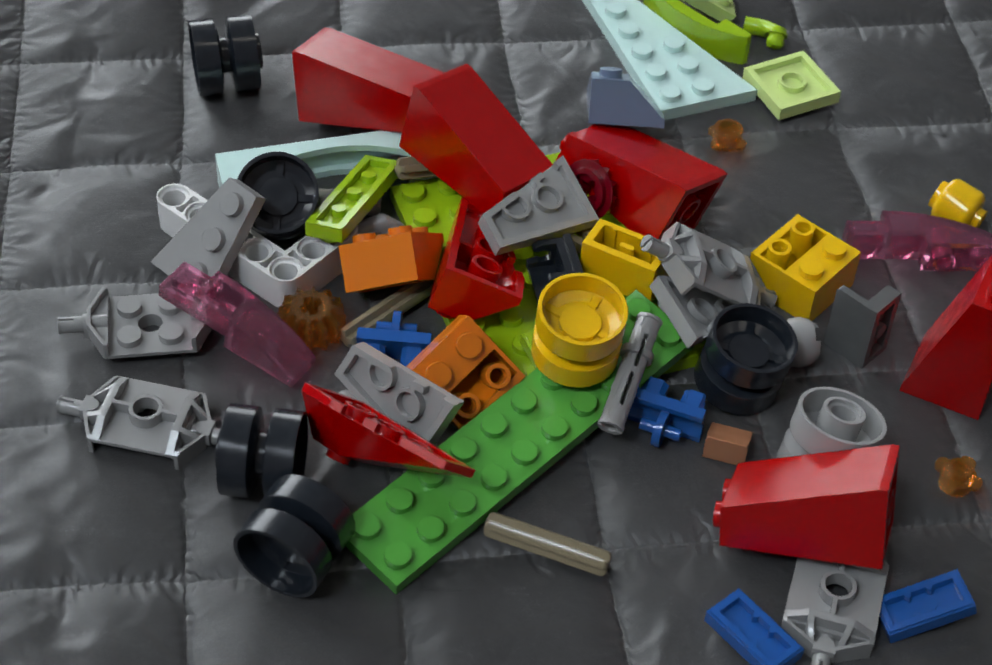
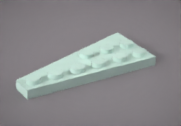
(665, 62)

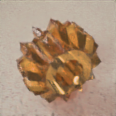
(314, 317)

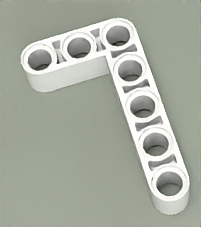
(260, 262)

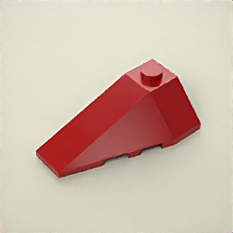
(470, 274)
(368, 436)

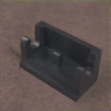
(559, 261)

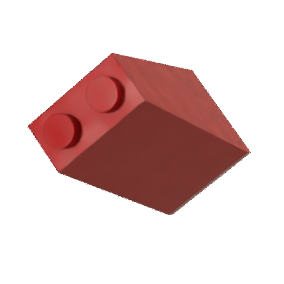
(354, 82)
(469, 138)
(652, 177)
(956, 352)
(813, 506)

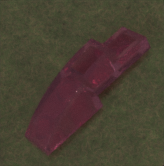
(931, 240)
(243, 319)

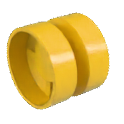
(579, 329)

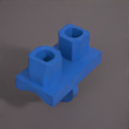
(395, 338)
(666, 415)

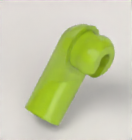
(773, 32)

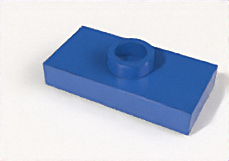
(925, 606)
(752, 631)

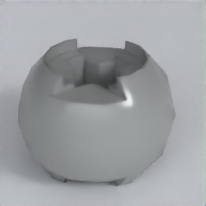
(808, 347)

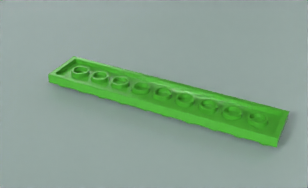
(508, 447)

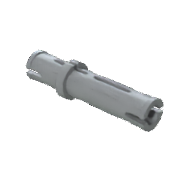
(635, 357)

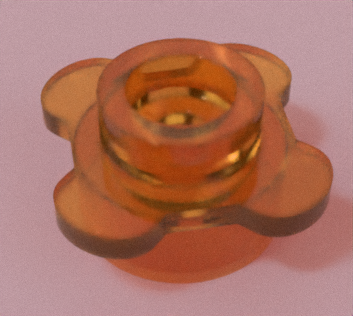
(727, 136)
(958, 476)

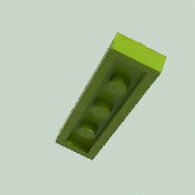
(351, 199)

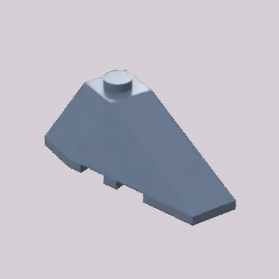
(619, 100)

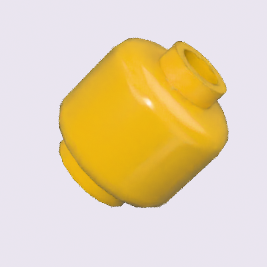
(959, 203)

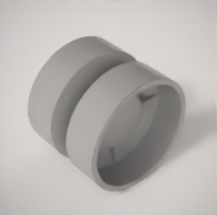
(832, 421)

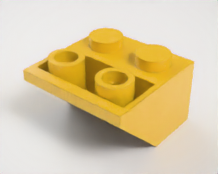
(617, 257)
(805, 267)

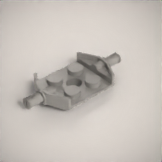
(708, 264)
(118, 322)
(176, 431)
(833, 625)

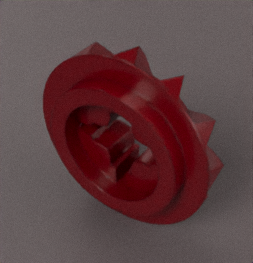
(589, 171)

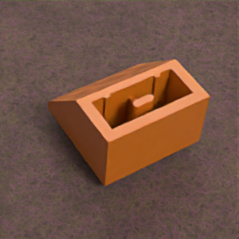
(390, 259)
(467, 366)

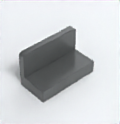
(859, 326)

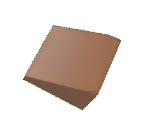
(727, 443)

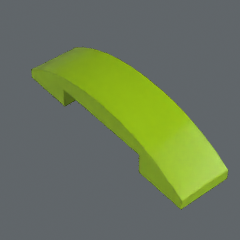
(721, 40)

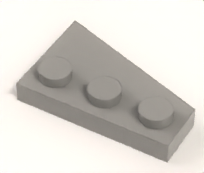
(540, 210)
(215, 232)
(690, 314)
(398, 391)

